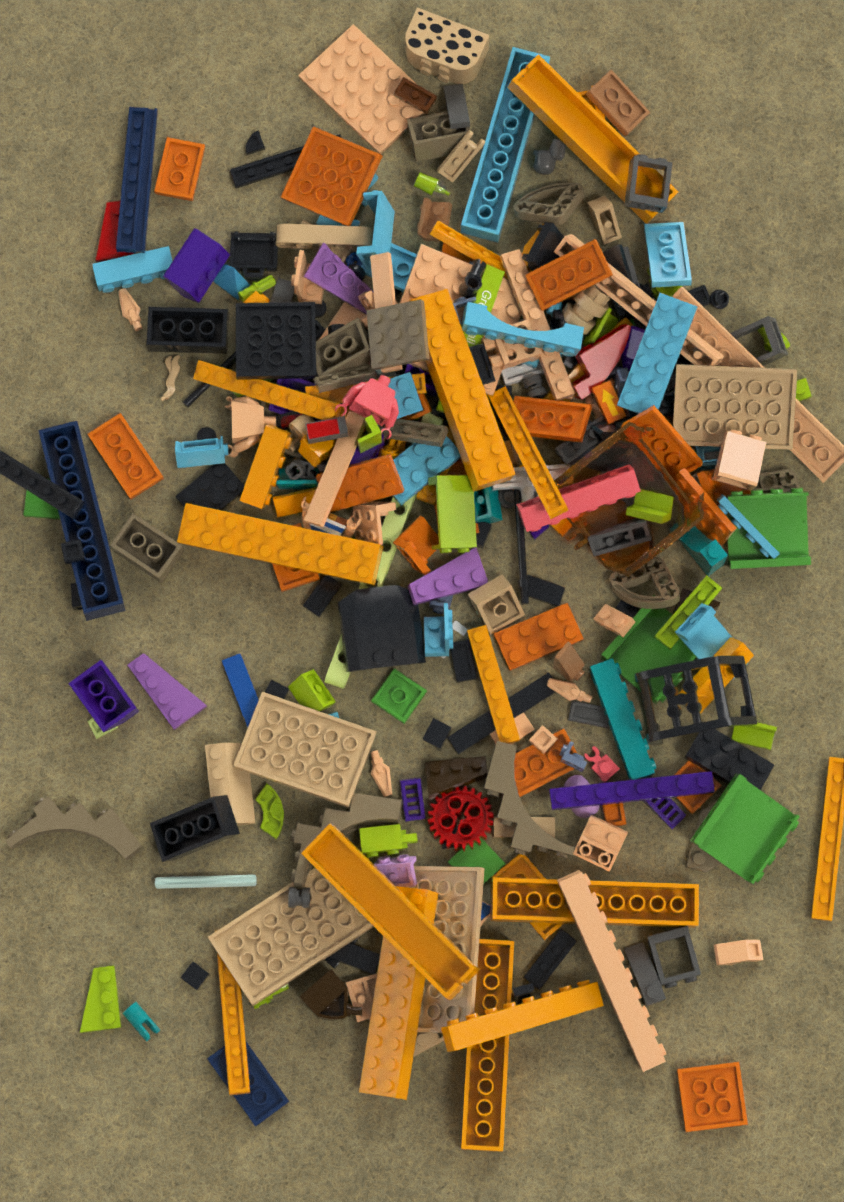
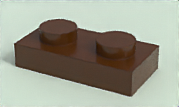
(415, 95)

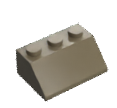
(433, 137)
(343, 349)

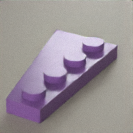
(336, 278)
(454, 577)
(168, 694)

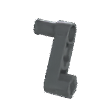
(306, 469)

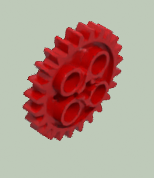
(477, 824)

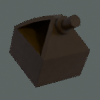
(329, 999)

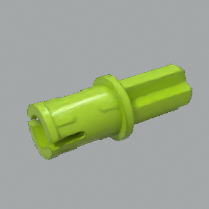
(260, 286)

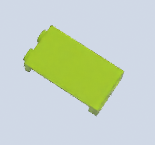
(454, 513)

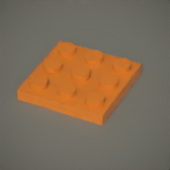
(712, 1097)

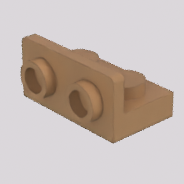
(430, 214)

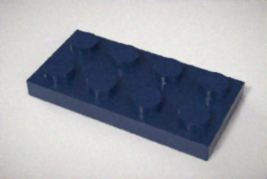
(264, 1095)

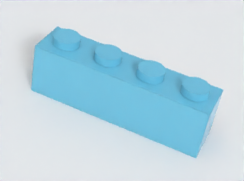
(132, 269)

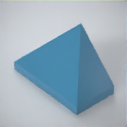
(231, 281)

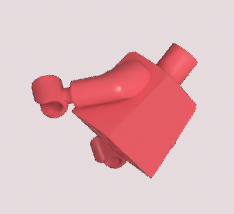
(373, 399)

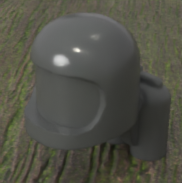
(546, 160)

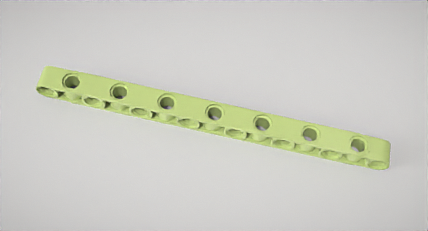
(391, 530)

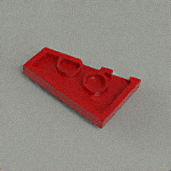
(108, 236)

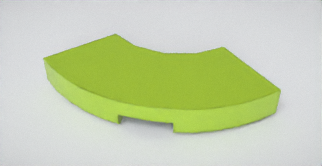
(272, 811)

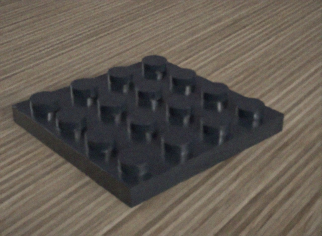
(275, 340)

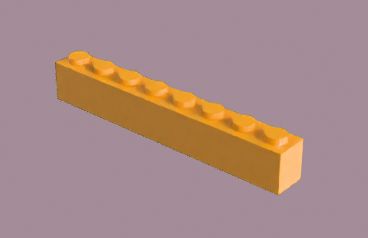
(521, 1016)

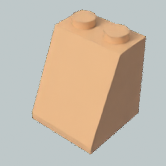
(739, 460)

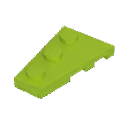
(102, 1002)

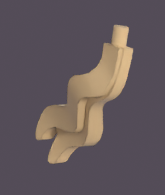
(173, 369)

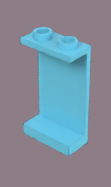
(382, 227)
(703, 632)

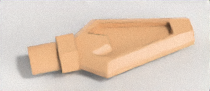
(130, 309)
(568, 690)
(381, 774)

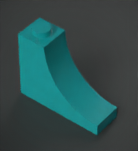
(705, 552)

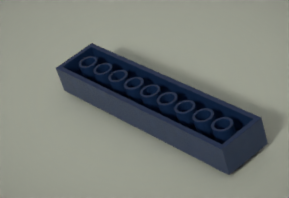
(71, 471)

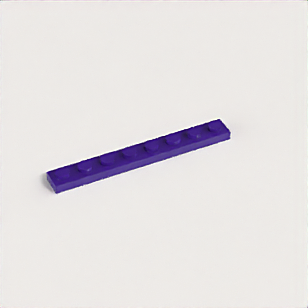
(631, 790)

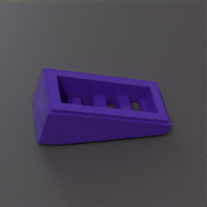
(413, 781)
(654, 807)

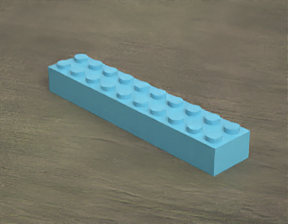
(500, 157)

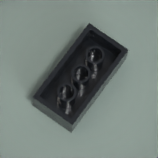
(187, 330)
(194, 828)

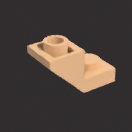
(737, 952)

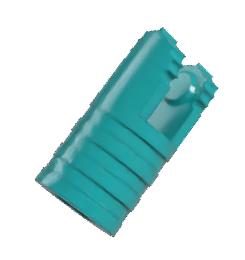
(137, 1017)

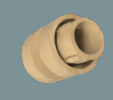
(588, 305)

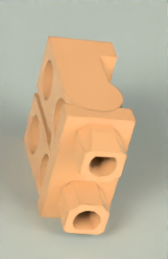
(508, 354)

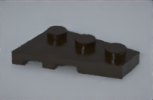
(449, 774)

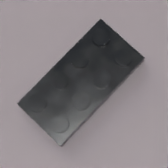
(727, 757)

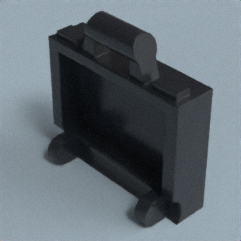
(544, 246)
(254, 253)

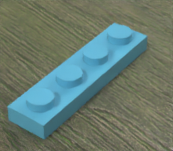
(752, 533)

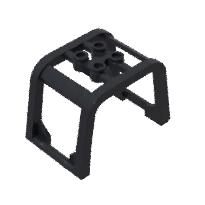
(674, 711)

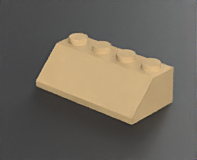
(230, 781)

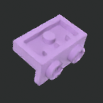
(398, 869)

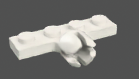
(523, 483)

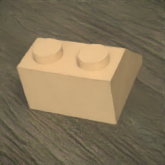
(496, 604)

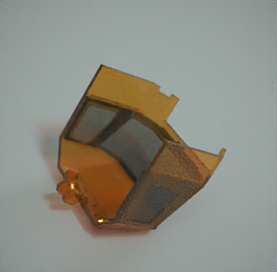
(617, 451)

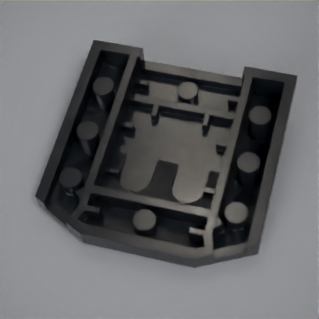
(380, 628)

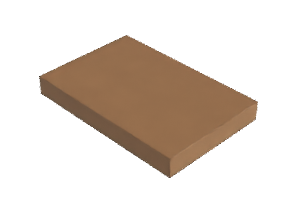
(617, 103)

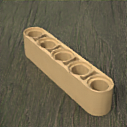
(312, 236)

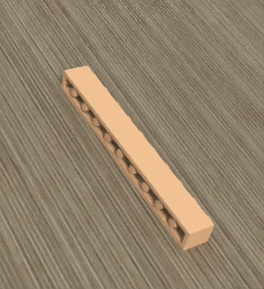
(642, 306)
(611, 970)

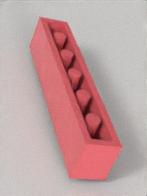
(582, 497)

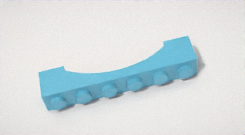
(480, 321)

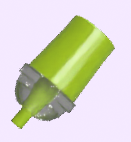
(431, 185)

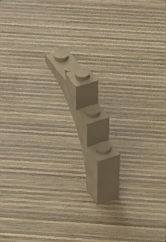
(363, 813)
(77, 819)
(527, 833)

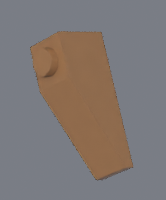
(569, 663)

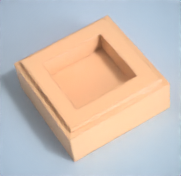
(543, 739)

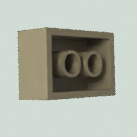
(147, 548)

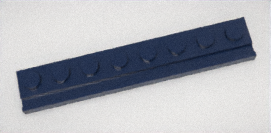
(137, 180)

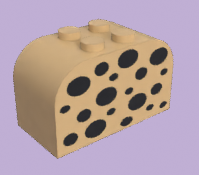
(445, 48)

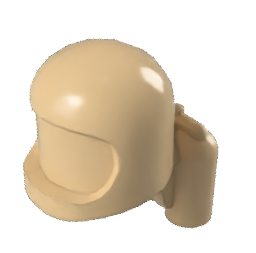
(298, 430)

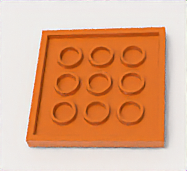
(331, 176)

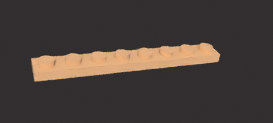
(530, 309)

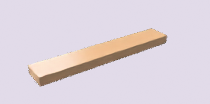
(383, 287)
(335, 471)

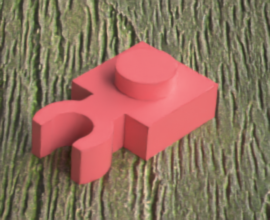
(603, 767)

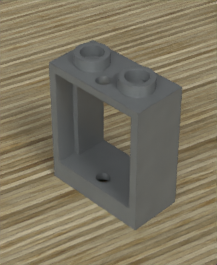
(645, 202)
(773, 334)
(668, 936)

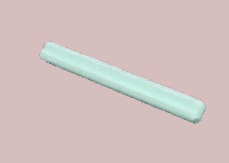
(205, 881)

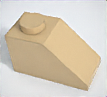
(604, 219)

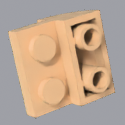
(600, 843)

